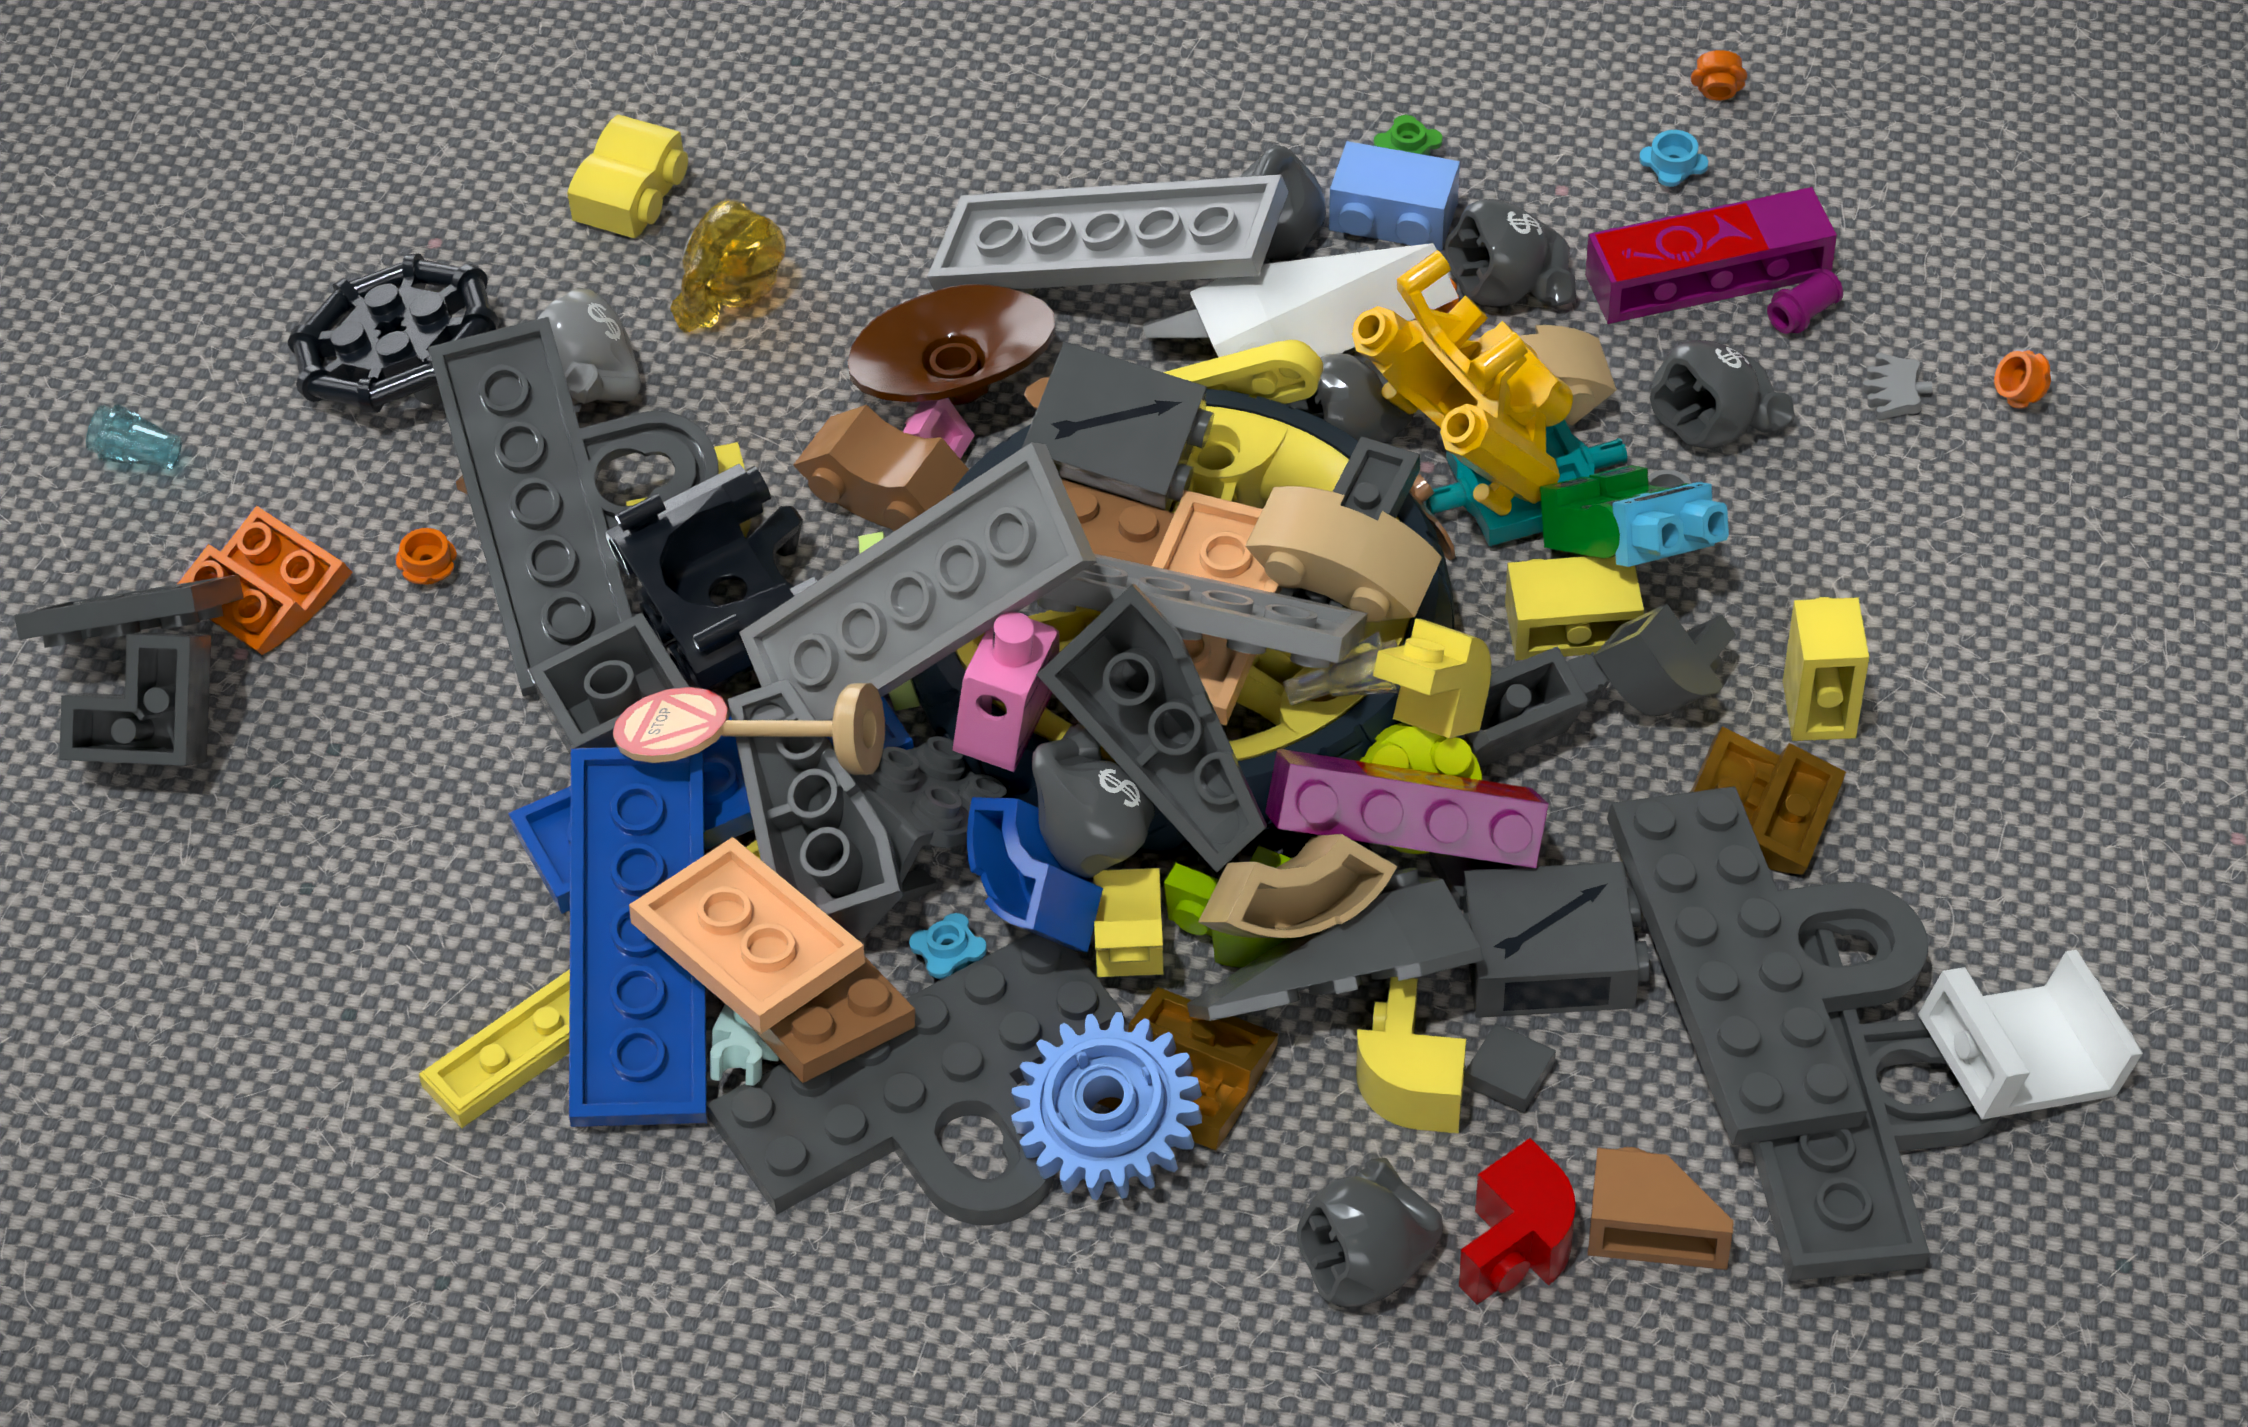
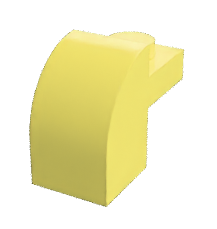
(1440, 679)
(1129, 923)
(1409, 1075)

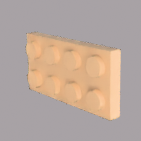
(1210, 542)

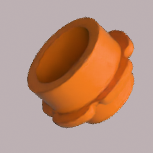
(1719, 74)
(2022, 378)
(425, 556)

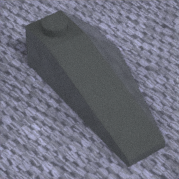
(814, 816)
(1402, 933)

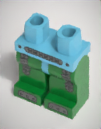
(1629, 518)

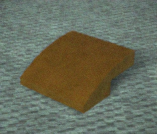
(1782, 794)
(1225, 1058)

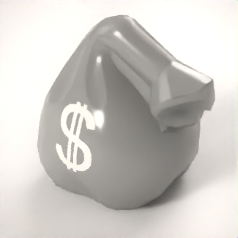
(593, 348)

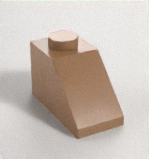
(1654, 1213)

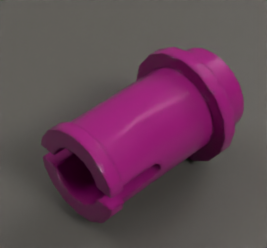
(1795, 307)

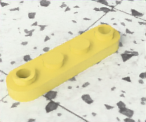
(1275, 371)

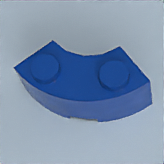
(1024, 877)

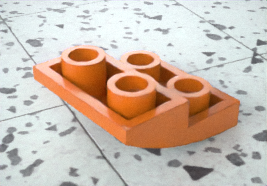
(280, 576)

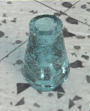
(130, 439)

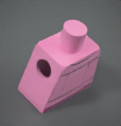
(1005, 672)

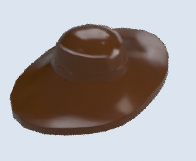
(950, 344)

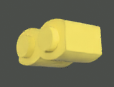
(627, 176)

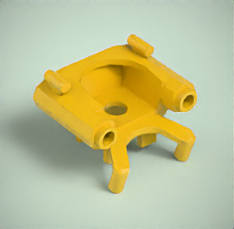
(1483, 393)

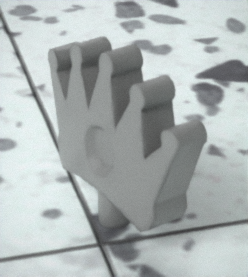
(1894, 386)

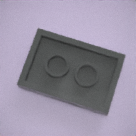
(129, 611)

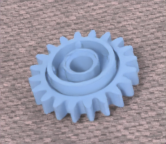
(1114, 1144)

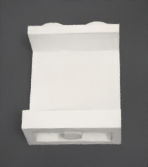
(2031, 1043)

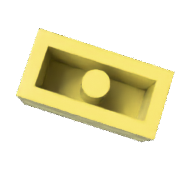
(1568, 603)
(1825, 668)

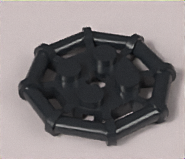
(388, 331)

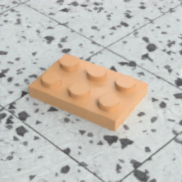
(747, 934)

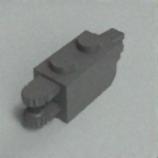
(1534, 703)

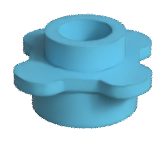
(1674, 157)
(948, 946)

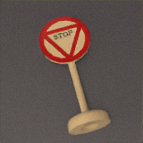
(691, 719)

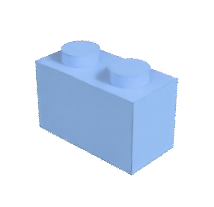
(1393, 195)

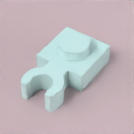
(737, 1047)

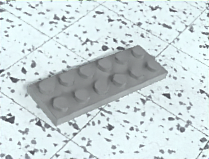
(1111, 234)
(926, 585)
(1200, 605)

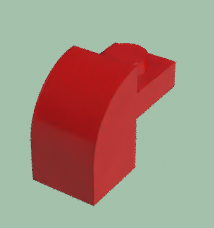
(1529, 1219)

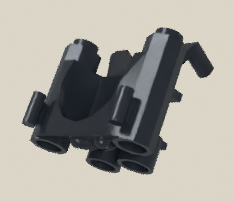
(691, 546)

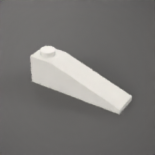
(1311, 299)

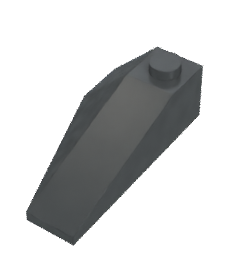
(1150, 712)

